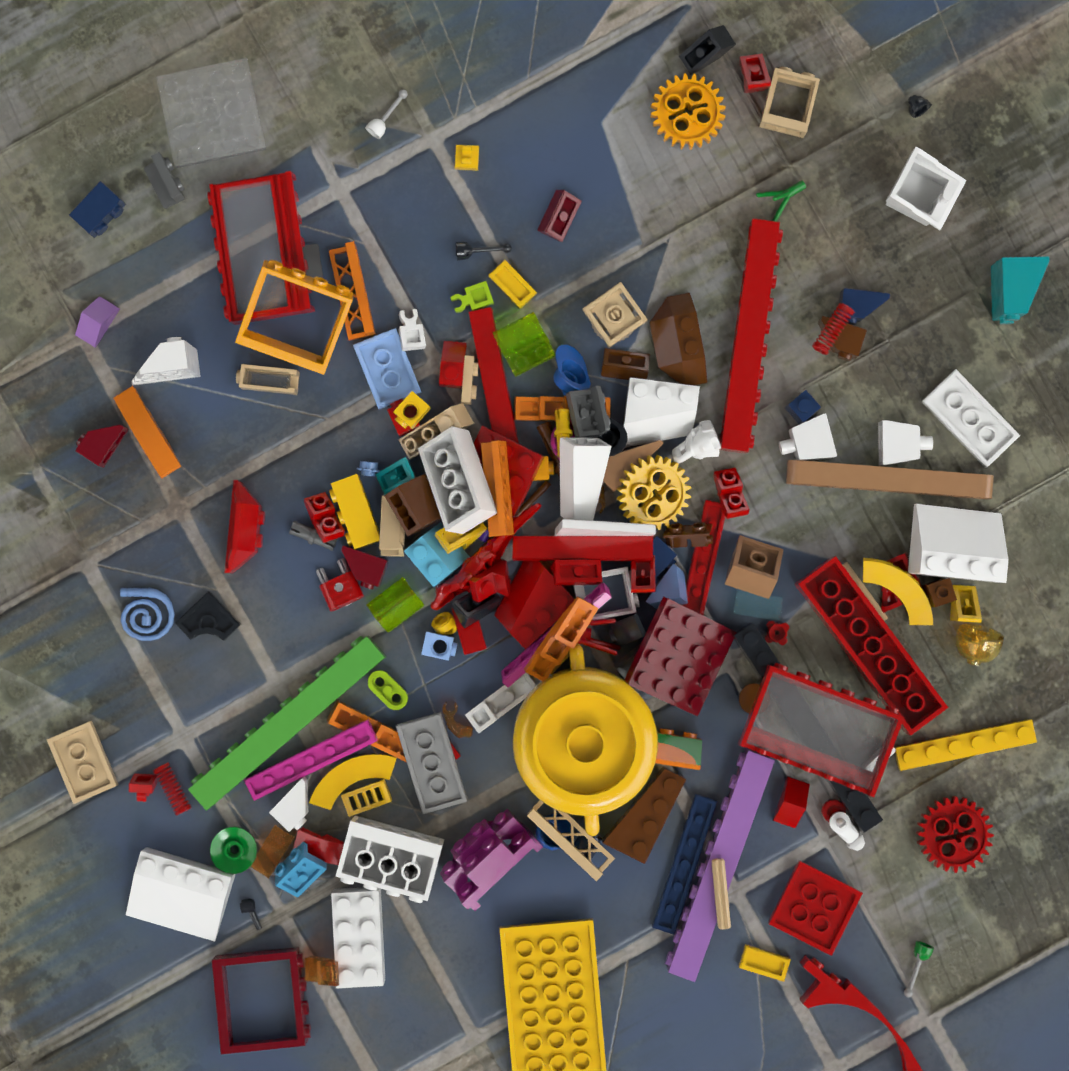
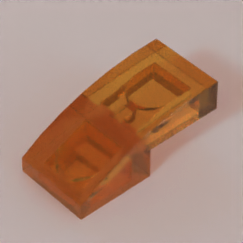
(272, 851)
(322, 970)

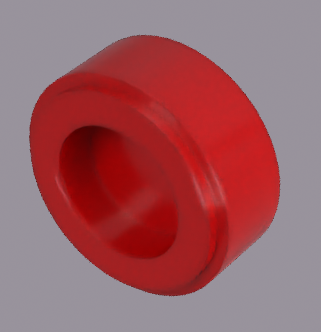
(830, 807)

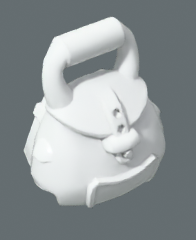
(699, 443)

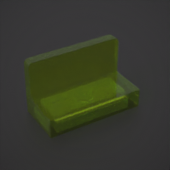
(395, 605)

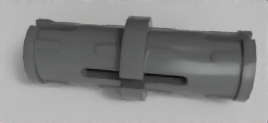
(311, 535)

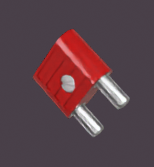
(340, 590)

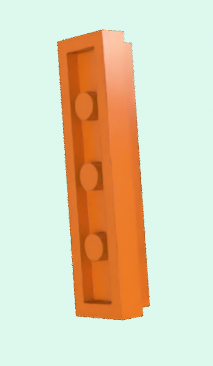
(358, 286)
(497, 476)

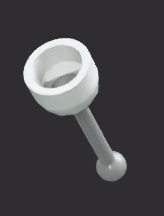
(377, 126)

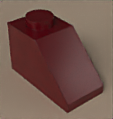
(100, 443)
(365, 567)

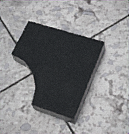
(208, 617)

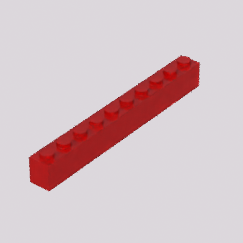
(749, 336)

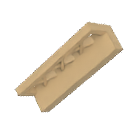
(566, 845)

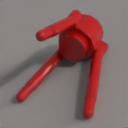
(598, 644)

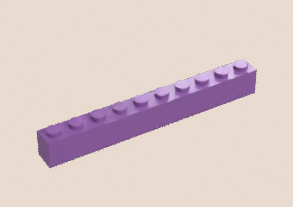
(728, 843)

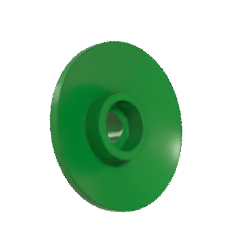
(227, 860)

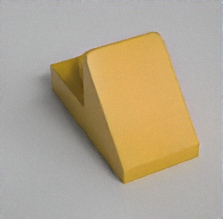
(451, 541)

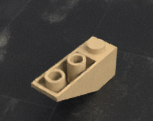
(453, 416)

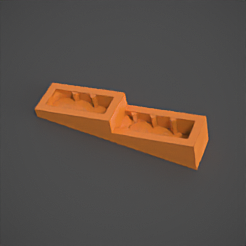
(345, 717)

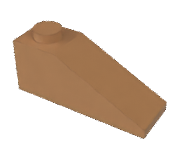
(622, 461)

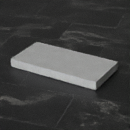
(431, 763)

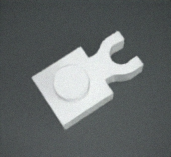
(411, 334)

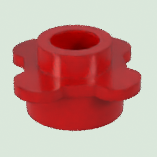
(782, 628)

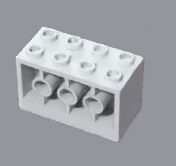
(393, 843)

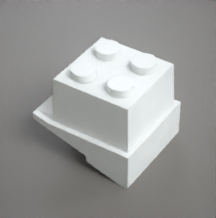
(925, 189)

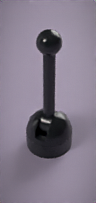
(464, 250)

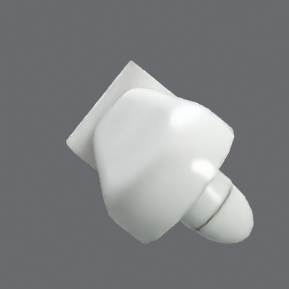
(846, 830)

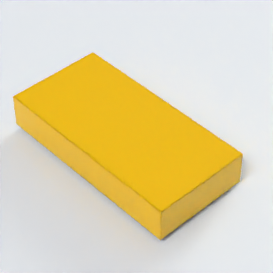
(512, 284)
(764, 962)

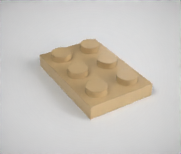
(82, 762)

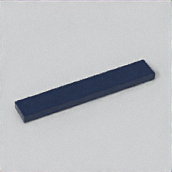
(684, 864)

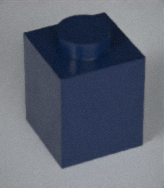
(802, 407)

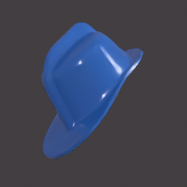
(571, 370)

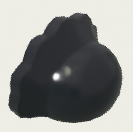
(918, 106)

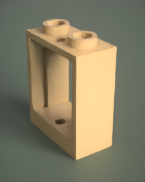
(783, 124)

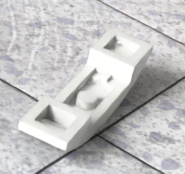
(501, 702)

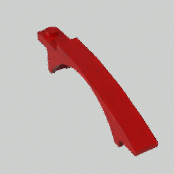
(827, 990)

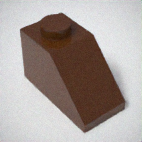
(849, 341)

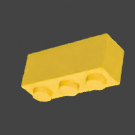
(355, 512)

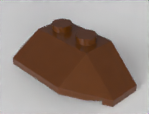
(679, 340)

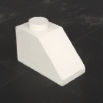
(293, 806)

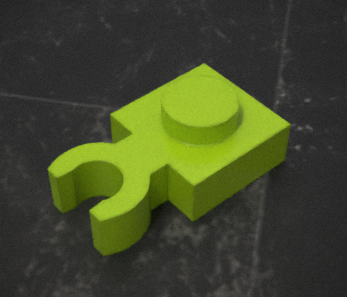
(476, 296)

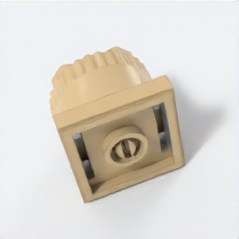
(614, 315)

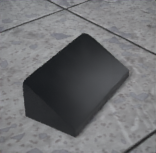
(470, 611)

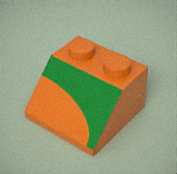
(678, 749)

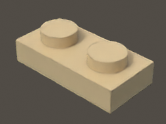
(468, 389)

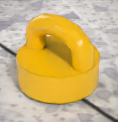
(444, 624)

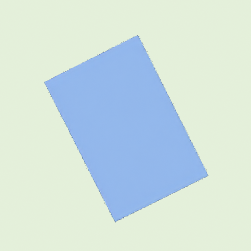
(386, 368)

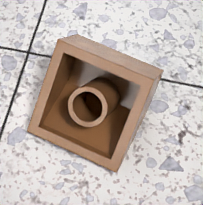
(754, 567)

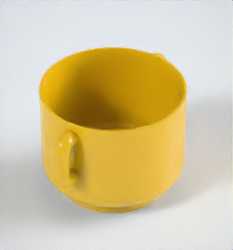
(584, 741)

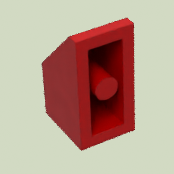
(452, 364)

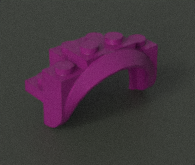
(486, 857)

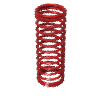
(822, 348)
(181, 808)

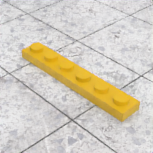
(965, 744)

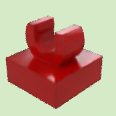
(142, 785)

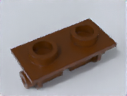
(677, 535)

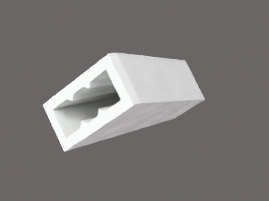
(581, 476)

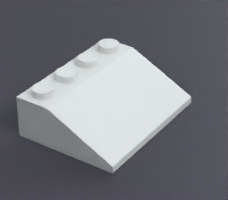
(958, 544)
(179, 893)

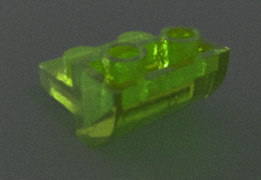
(524, 344)

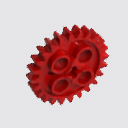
(950, 813)

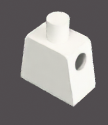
(810, 440)
(900, 442)

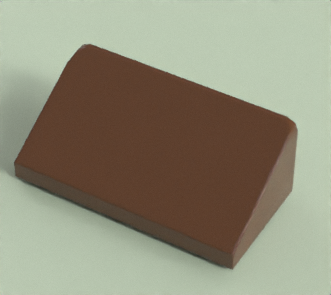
(625, 364)

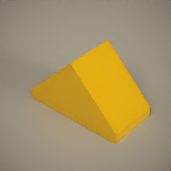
(966, 606)

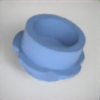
(368, 468)

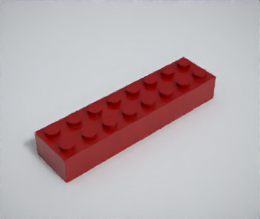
(870, 644)

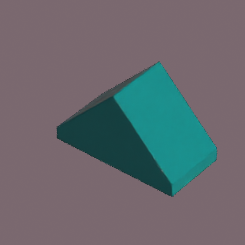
(395, 475)

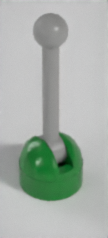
(922, 952)

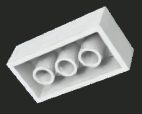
(457, 480)
(358, 937)

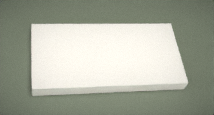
(970, 418)
(574, 527)

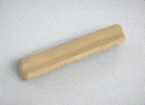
(721, 893)

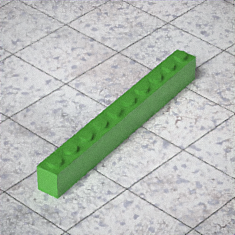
(286, 723)

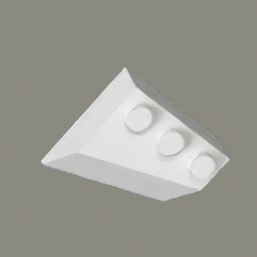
(169, 362)
(658, 411)

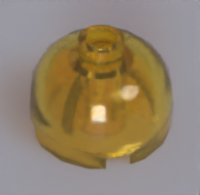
(978, 645)

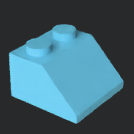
(432, 558)

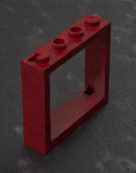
(301, 1006)

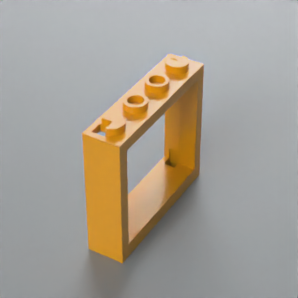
(283, 350)

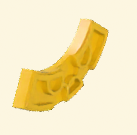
(902, 585)
(348, 773)

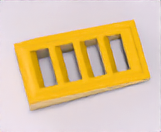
(384, 792)

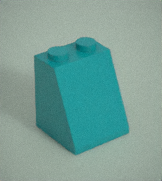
(1014, 286)

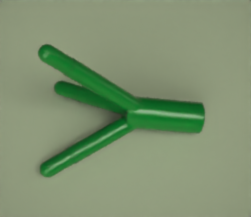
(789, 192)

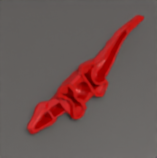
(479, 562)

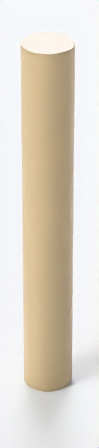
(865, 590)

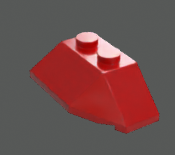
(244, 527)

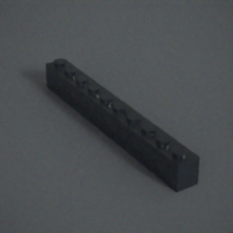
(759, 656)

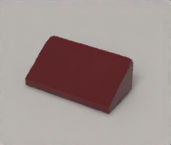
(559, 215)

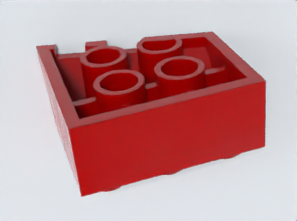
(532, 603)

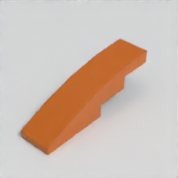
(543, 408)
(147, 432)
(561, 638)

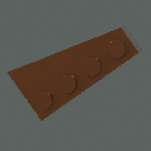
(644, 819)

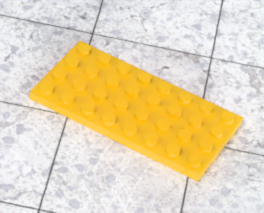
(553, 996)

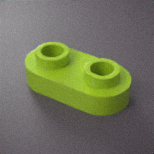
(387, 691)

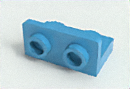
(298, 871)

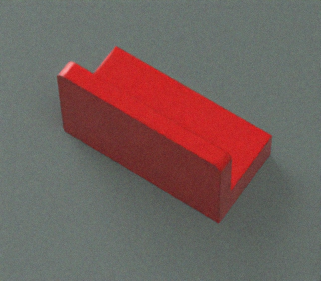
(577, 572)

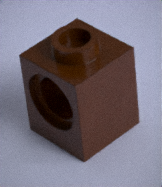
(940, 592)

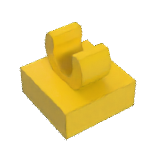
(467, 157)

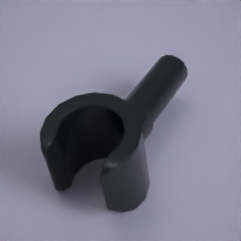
(248, 906)

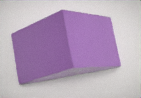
(95, 321)

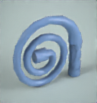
(146, 619)

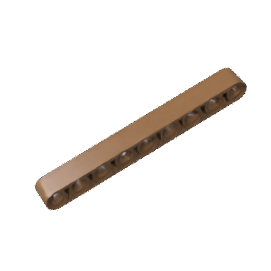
(889, 479)

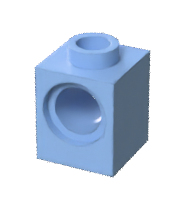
(428, 646)

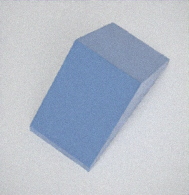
(671, 587)

